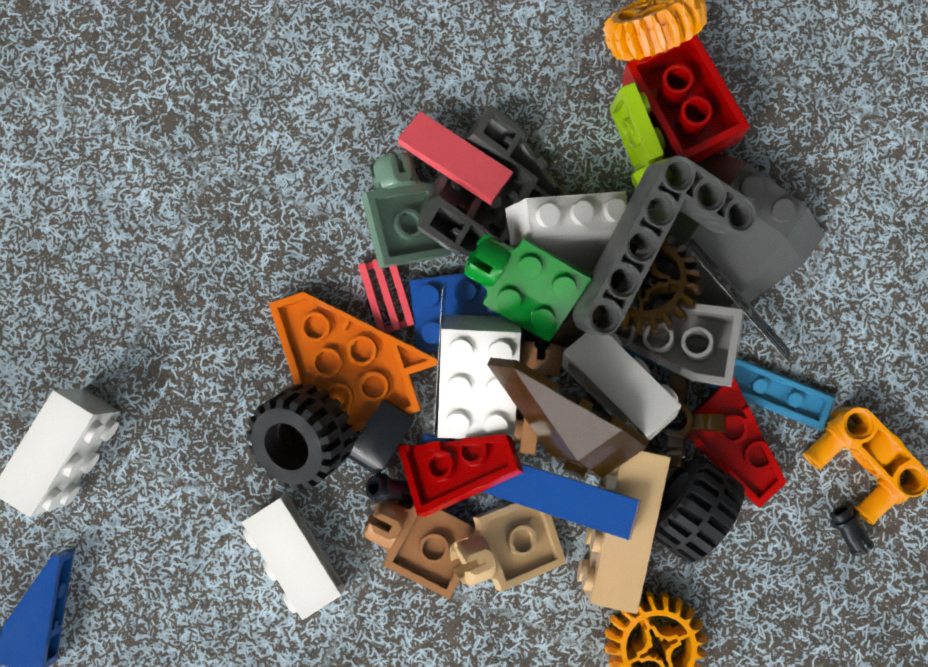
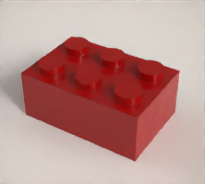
(688, 101)

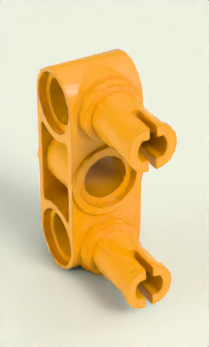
(877, 452)

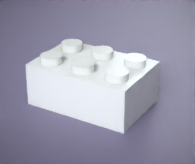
(469, 393)
(57, 451)

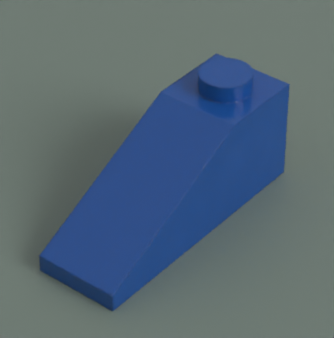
(35, 626)

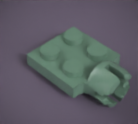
(394, 213)

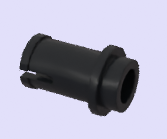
(383, 488)
(847, 522)

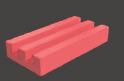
(395, 324)

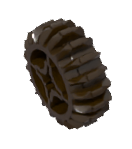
(664, 287)

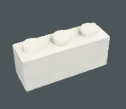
(621, 383)
(293, 557)

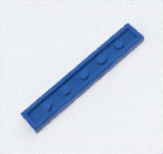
(567, 499)

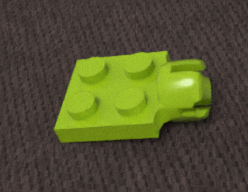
(637, 133)

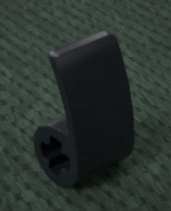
(381, 437)

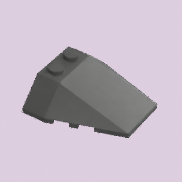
(459, 217)
(752, 259)

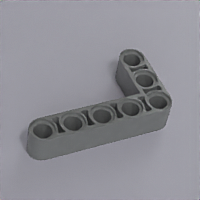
(650, 234)

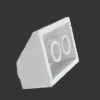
(568, 224)

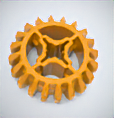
(653, 27)
(668, 636)

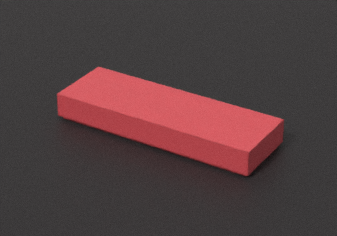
(455, 158)

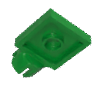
(527, 283)

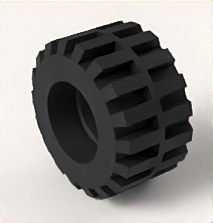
(281, 449)
(698, 509)

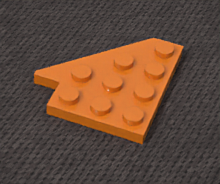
(347, 357)

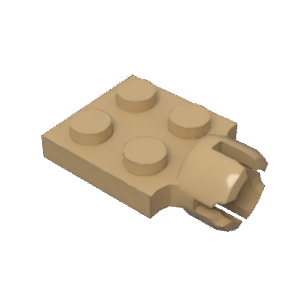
(508, 547)

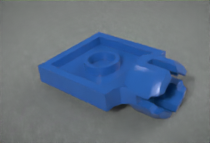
(462, 298)

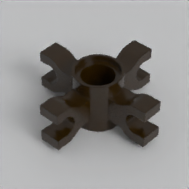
(695, 421)

